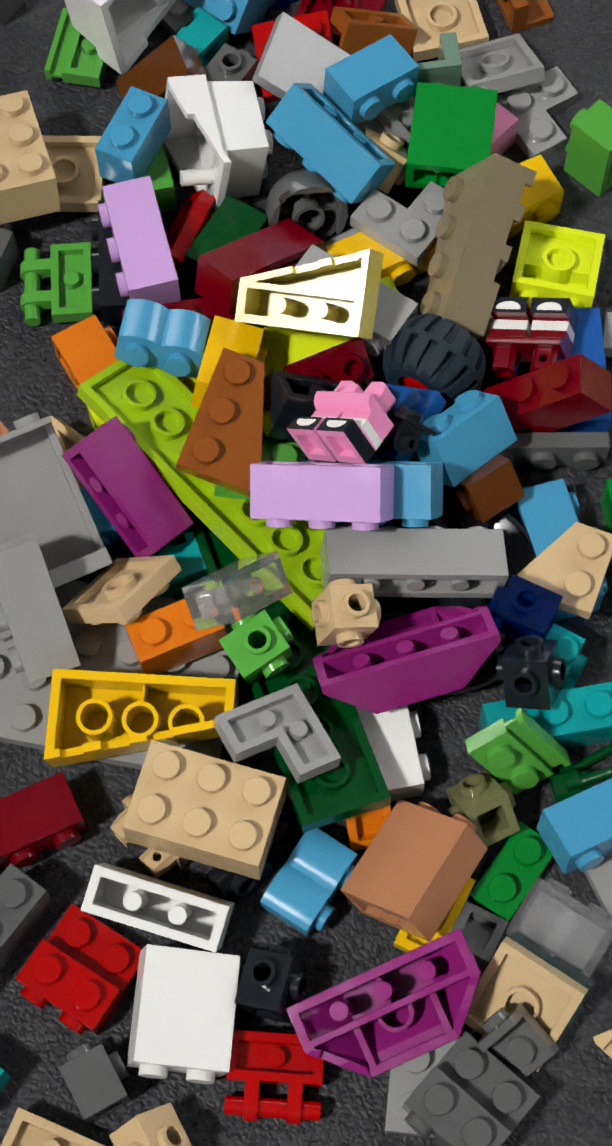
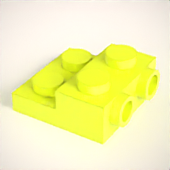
(557, 263)

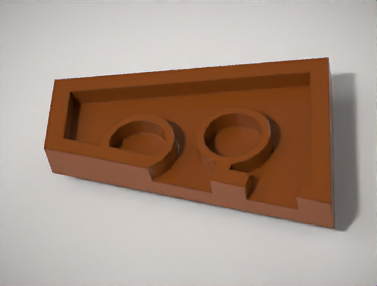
(227, 425)

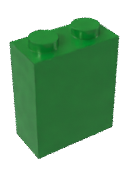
(448, 132)

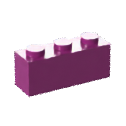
(128, 488)

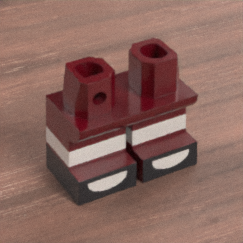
(530, 333)

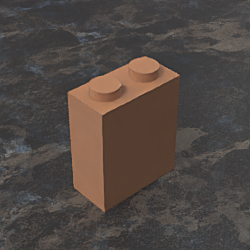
(415, 868)

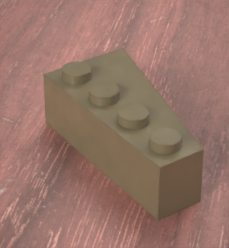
(473, 240)

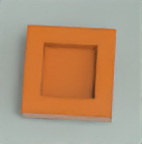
(364, 827)

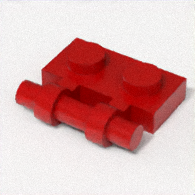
(272, 1060)

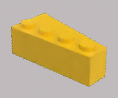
(120, 713)

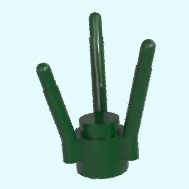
(572, 780)

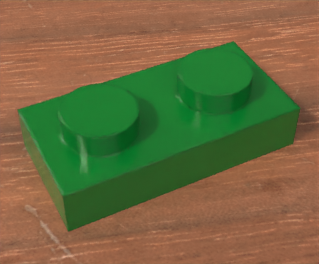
(512, 873)

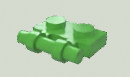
(70, 283)

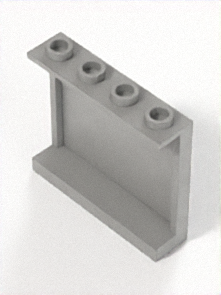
(45, 499)

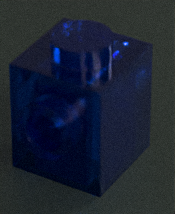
(524, 608)

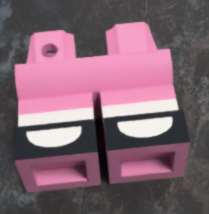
(345, 424)

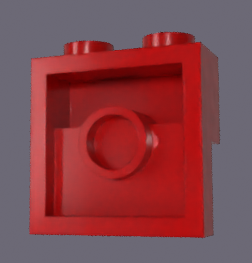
(80, 971)

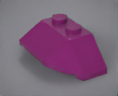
(410, 658)
(391, 1009)

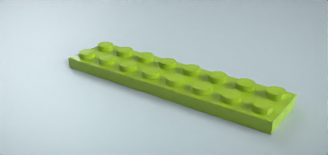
(160, 418)

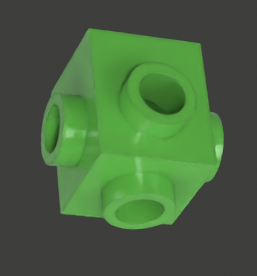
(263, 661)

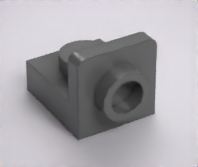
(481, 932)
(517, 1040)

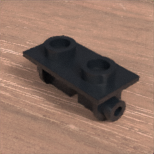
(406, 430)
(237, 886)

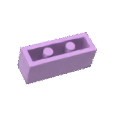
(139, 242)
(322, 494)

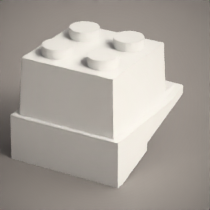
(117, 27)
(217, 136)

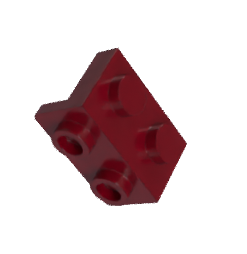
(340, 363)

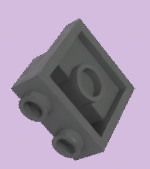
(469, 1098)

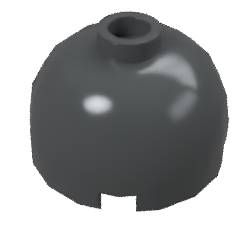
(308, 202)

